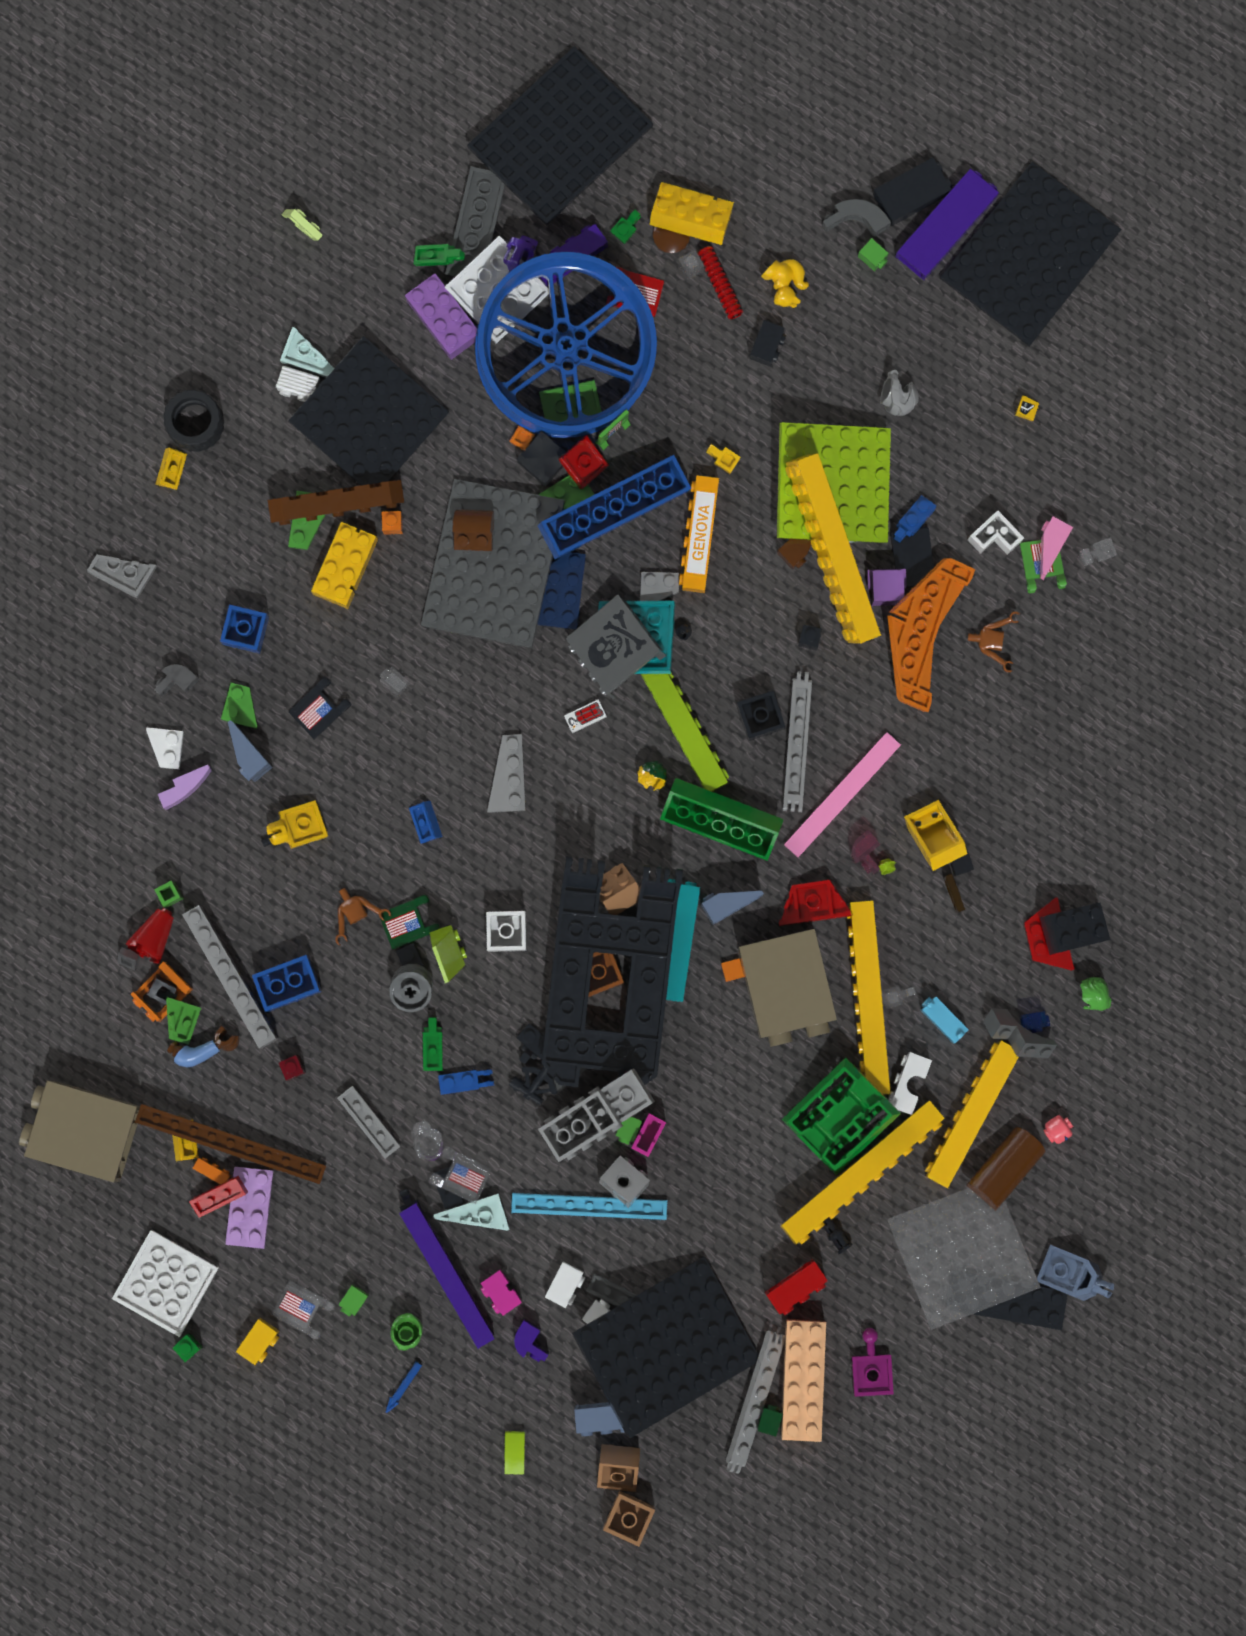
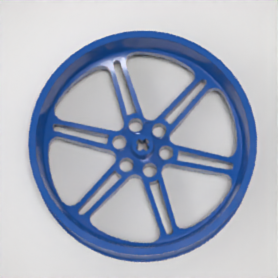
(624, 292)

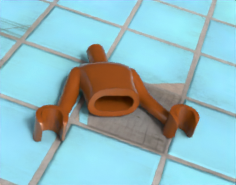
(993, 640)
(354, 911)

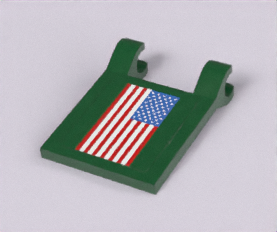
(406, 923)

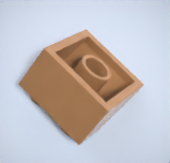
(618, 1467)

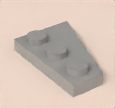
(124, 575)

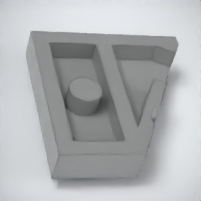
(658, 585)

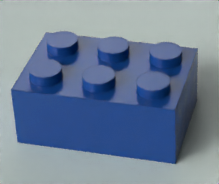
(286, 983)

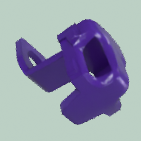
(524, 247)

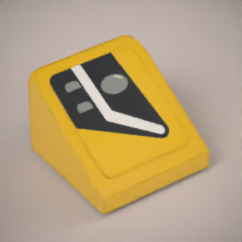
(1027, 408)

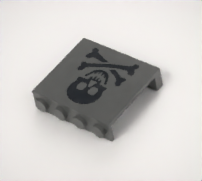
(613, 645)

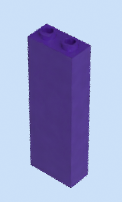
(947, 224)

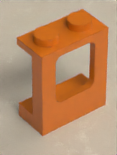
(169, 974)

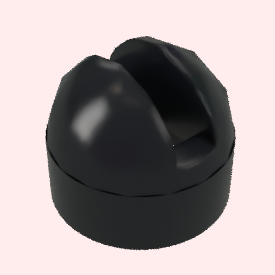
(683, 627)

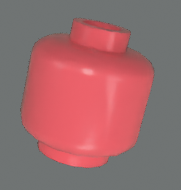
(1058, 1129)

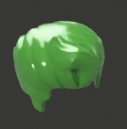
(1095, 993)
(406, 1331)

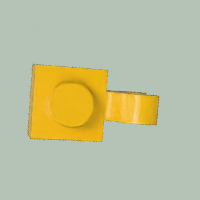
(725, 459)

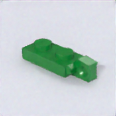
(437, 255)
(432, 1046)

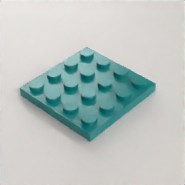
(659, 621)

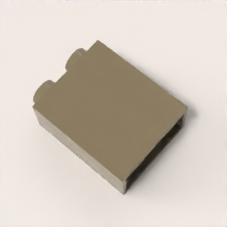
(787, 986)
(80, 1130)

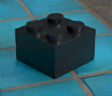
(760, 715)

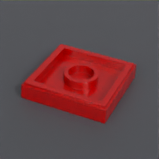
(583, 462)

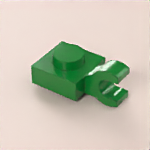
(625, 228)

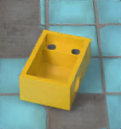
(935, 835)

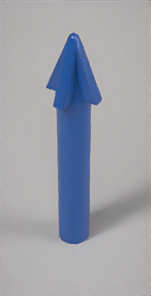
(393, 1401)

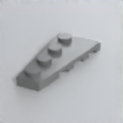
(508, 781)

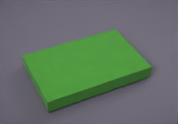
(554, 403)

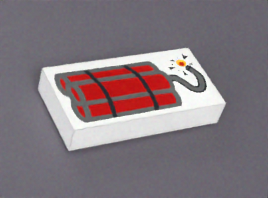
(585, 716)

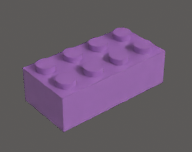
(442, 316)

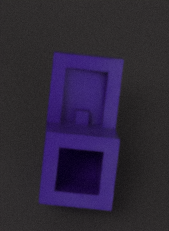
(524, 1341)

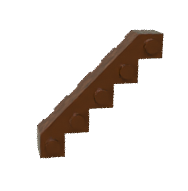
(336, 502)

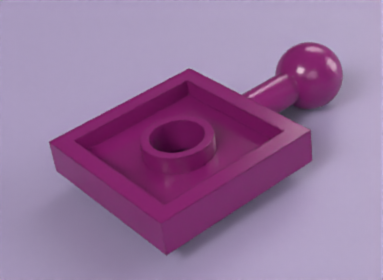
(863, 1364)

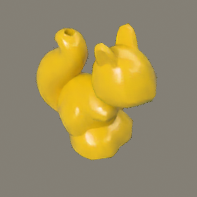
(782, 275)

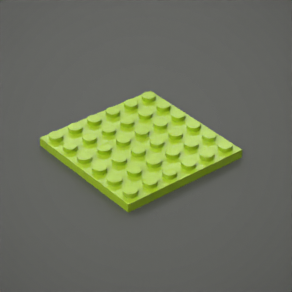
(857, 473)

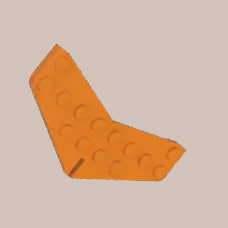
(914, 636)

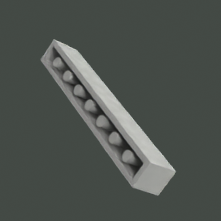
(230, 976)

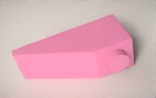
(1052, 541)

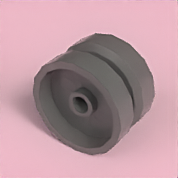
(421, 988)

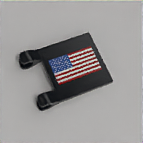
(316, 711)

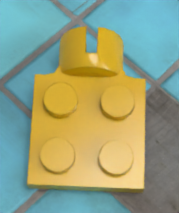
(298, 826)

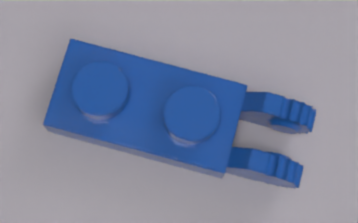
(463, 1081)

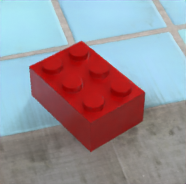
(796, 1287)

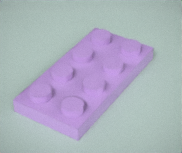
(250, 1212)

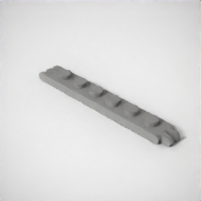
(797, 742)
(754, 1401)

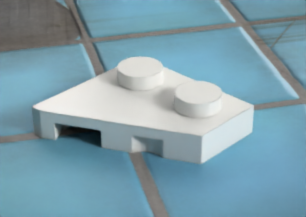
(166, 746)

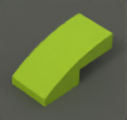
(514, 1452)

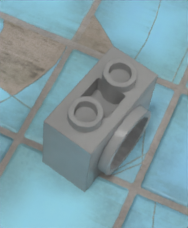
(624, 1169)

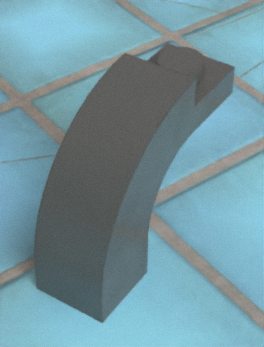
(858, 210)

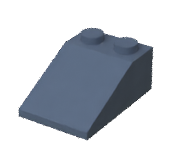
(250, 760)
(724, 904)

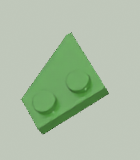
(239, 706)

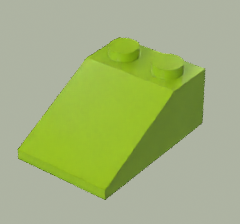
(447, 951)

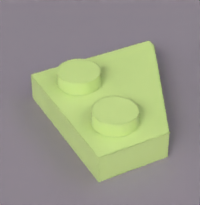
(298, 218)

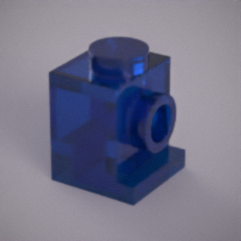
(1035, 1021)

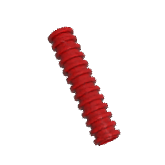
(720, 282)

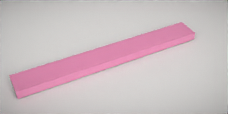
(842, 795)

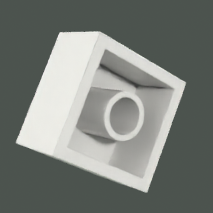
(506, 931)

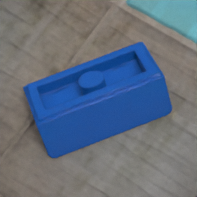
(425, 822)

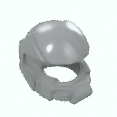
(898, 400)

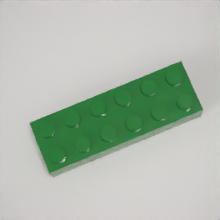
(721, 819)

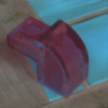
(860, 852)

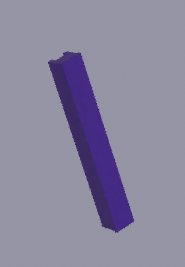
(447, 1275)

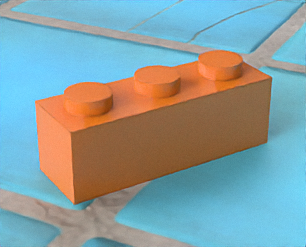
(211, 1170)

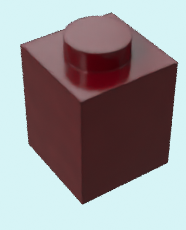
(292, 1067)

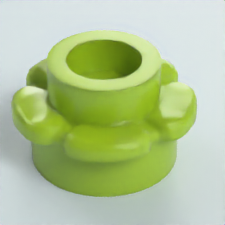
(887, 866)

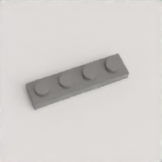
(368, 1122)

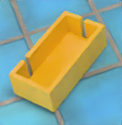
(691, 213)
(344, 565)

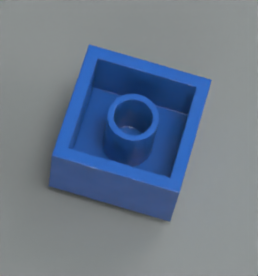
(244, 629)

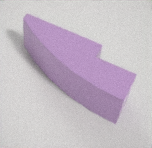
(184, 787)

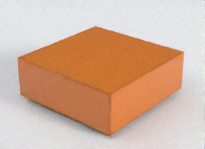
(522, 438)
(732, 970)

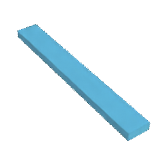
(588, 1206)

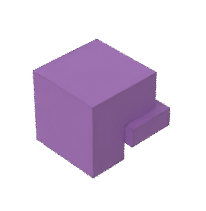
(886, 586)

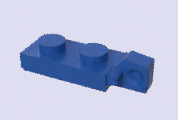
(914, 518)

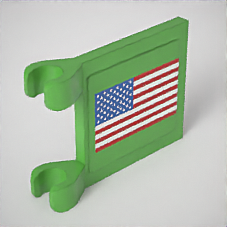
(622, 421)
(1032, 561)

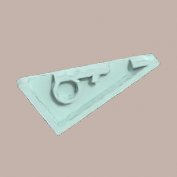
(304, 356)
(485, 1213)

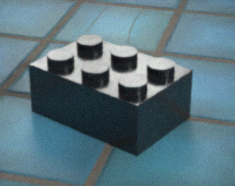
(1075, 928)

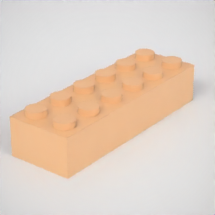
(803, 1380)

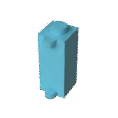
(943, 1019)

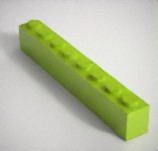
(686, 730)

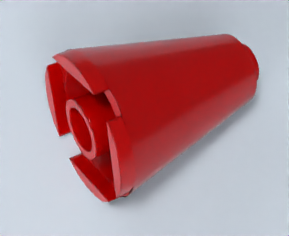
(152, 936)

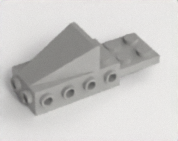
(595, 1115)

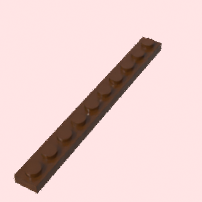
(230, 1144)

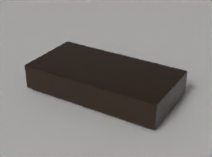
(954, 893)

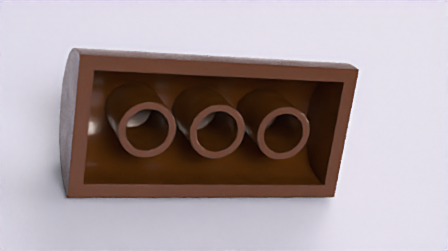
(1006, 1167)

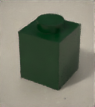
(770, 1420)

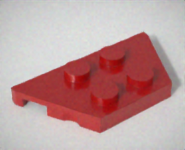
(814, 903)
(1037, 942)

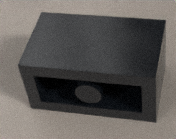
(767, 343)

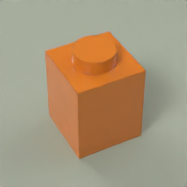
(392, 522)

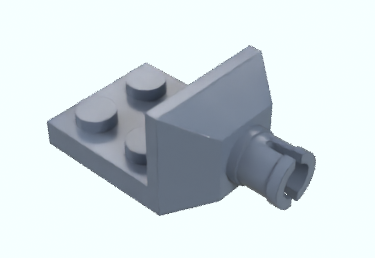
(1073, 1275)

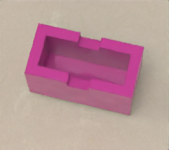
(648, 1135)
(502, 1297)

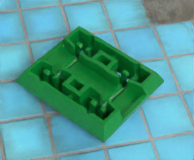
(841, 1116)

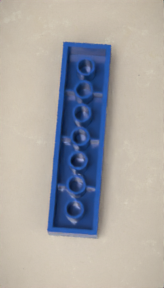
(614, 507)

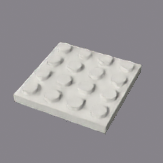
(478, 279)
(165, 1283)

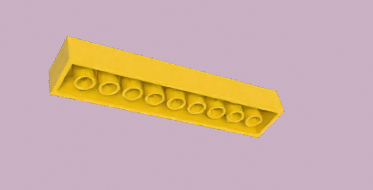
(832, 548)

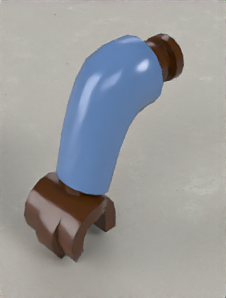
(191, 1057)

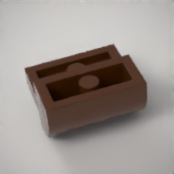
(473, 530)

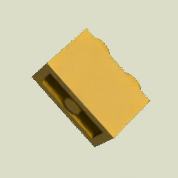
(258, 1341)

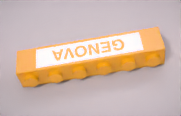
(700, 534)

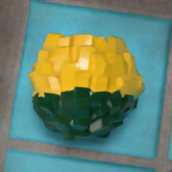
(652, 775)

